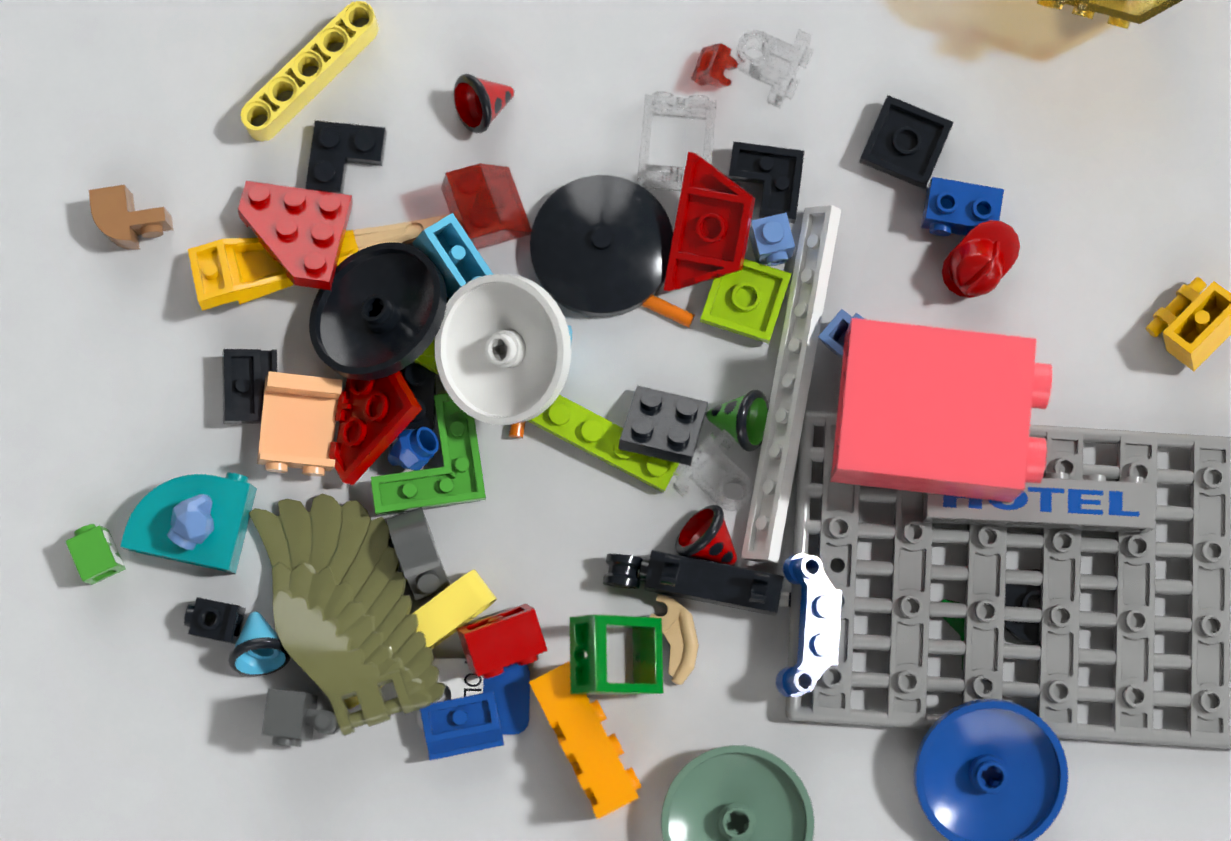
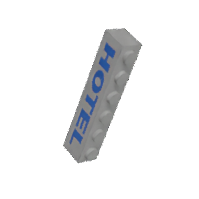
(1056, 504)

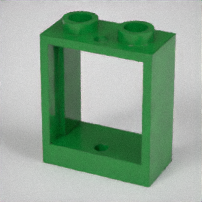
(589, 635)

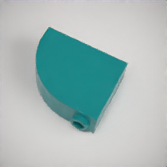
(230, 510)

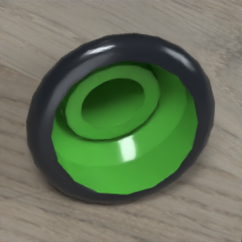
(742, 419)

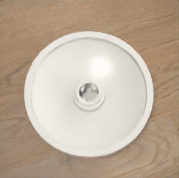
(503, 349)

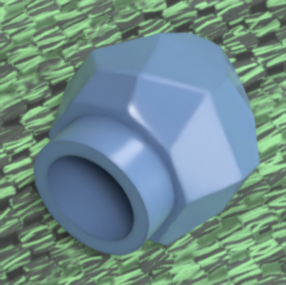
(191, 521)

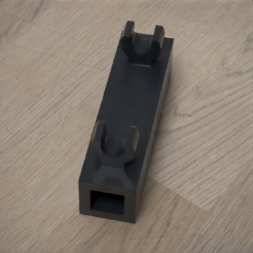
(712, 582)

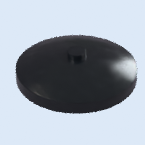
(601, 245)
(378, 311)

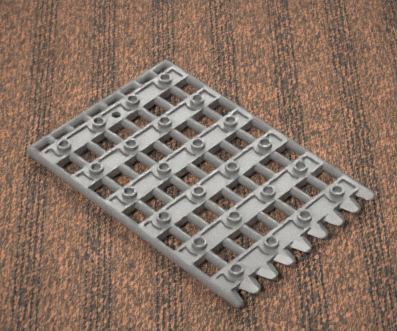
(1059, 604)

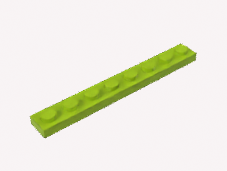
(591, 434)

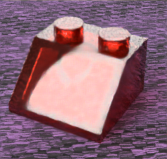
(486, 204)

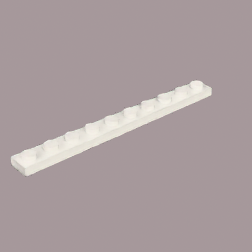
(791, 385)

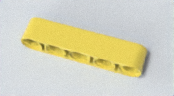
(313, 54)
(449, 611)

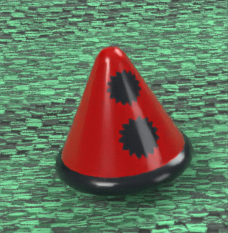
(479, 101)
(707, 537)

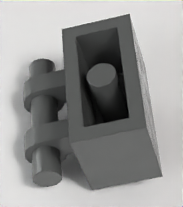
(293, 716)

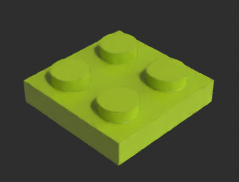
(747, 301)

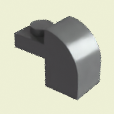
(417, 553)

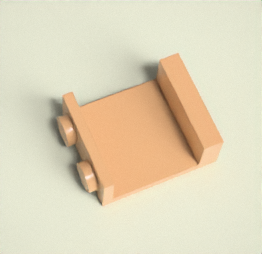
(298, 423)

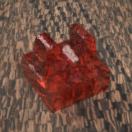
(711, 65)

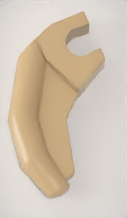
(682, 637)

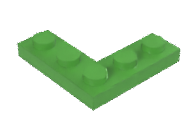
(448, 485)

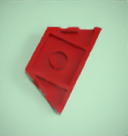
(708, 227)

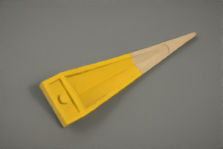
(245, 270)

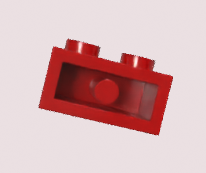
(502, 641)

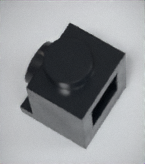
(228, 622)

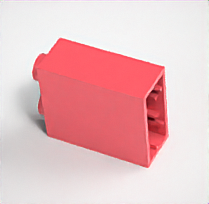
(939, 411)

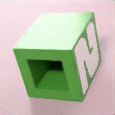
(94, 554)

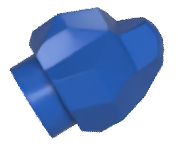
(413, 448)

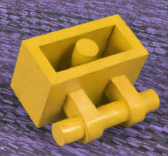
(1199, 327)

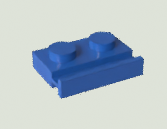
(462, 725)

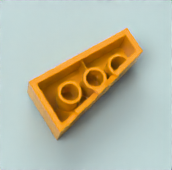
(586, 742)

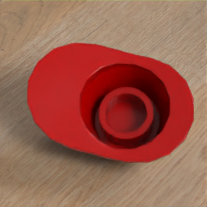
(981, 259)

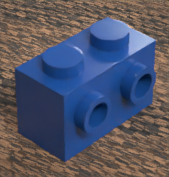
(959, 206)

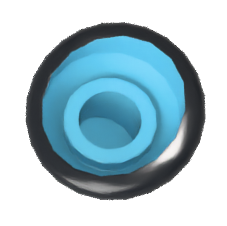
(258, 649)

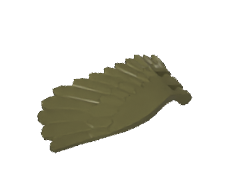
(345, 609)

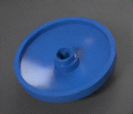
(990, 773)

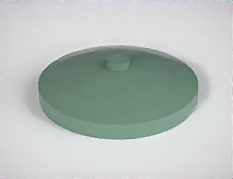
(737, 797)

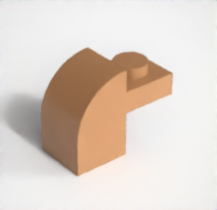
(116, 217)

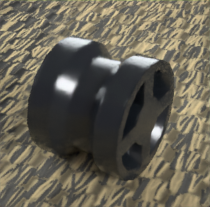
(622, 571)

